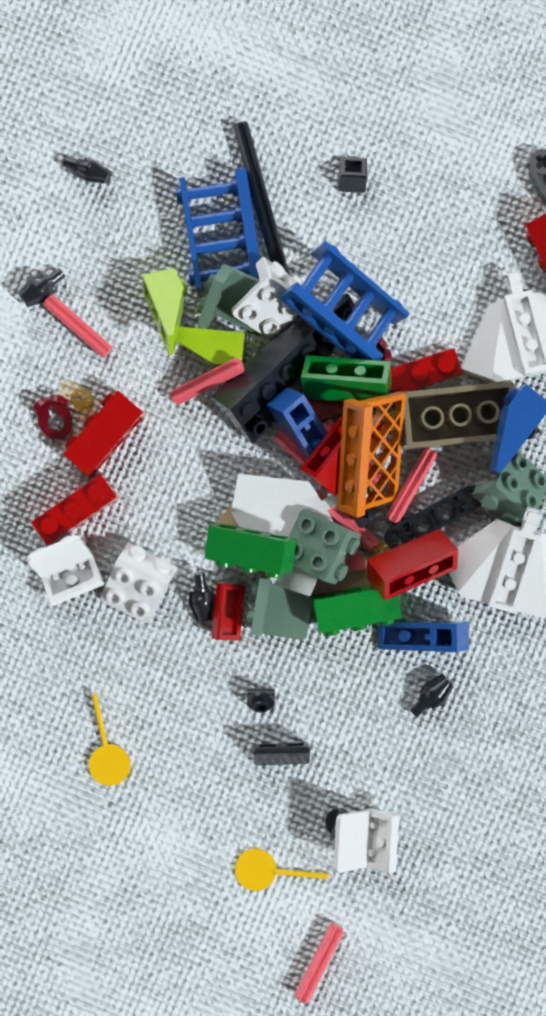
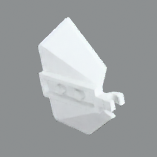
(510, 336)
(273, 507)
(505, 566)

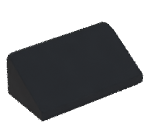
(281, 753)

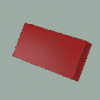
(228, 611)

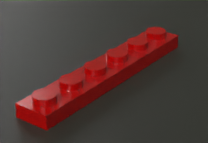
(404, 378)

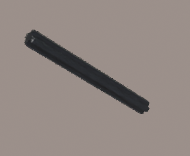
(259, 194)

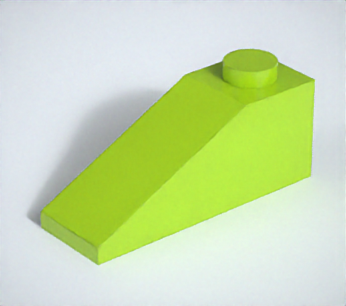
(165, 300)
(212, 345)

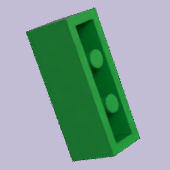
(345, 378)
(250, 549)
(352, 609)

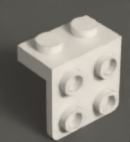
(261, 305)
(66, 569)
(137, 582)
(366, 840)

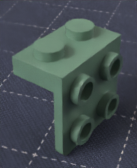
(224, 293)
(513, 490)
(323, 546)
(278, 611)

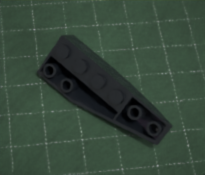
(270, 372)

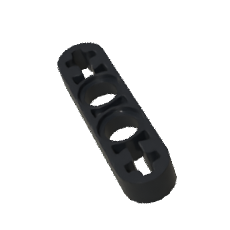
(432, 516)

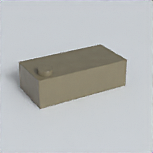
(453, 415)

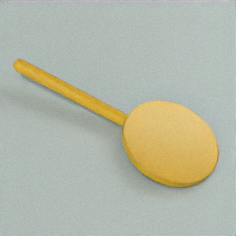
(109, 762)
(257, 870)

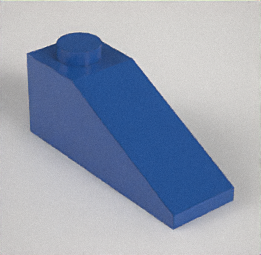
(297, 420)
(516, 423)
(425, 636)

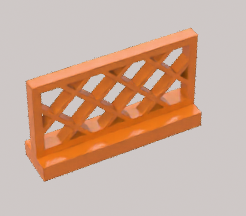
(357, 452)

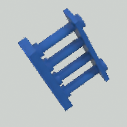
(241, 214)
(324, 319)

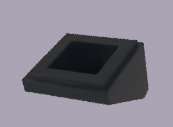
(352, 174)

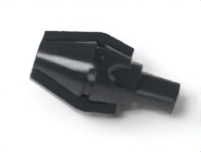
(88, 170)
(40, 287)
(202, 599)
(433, 694)

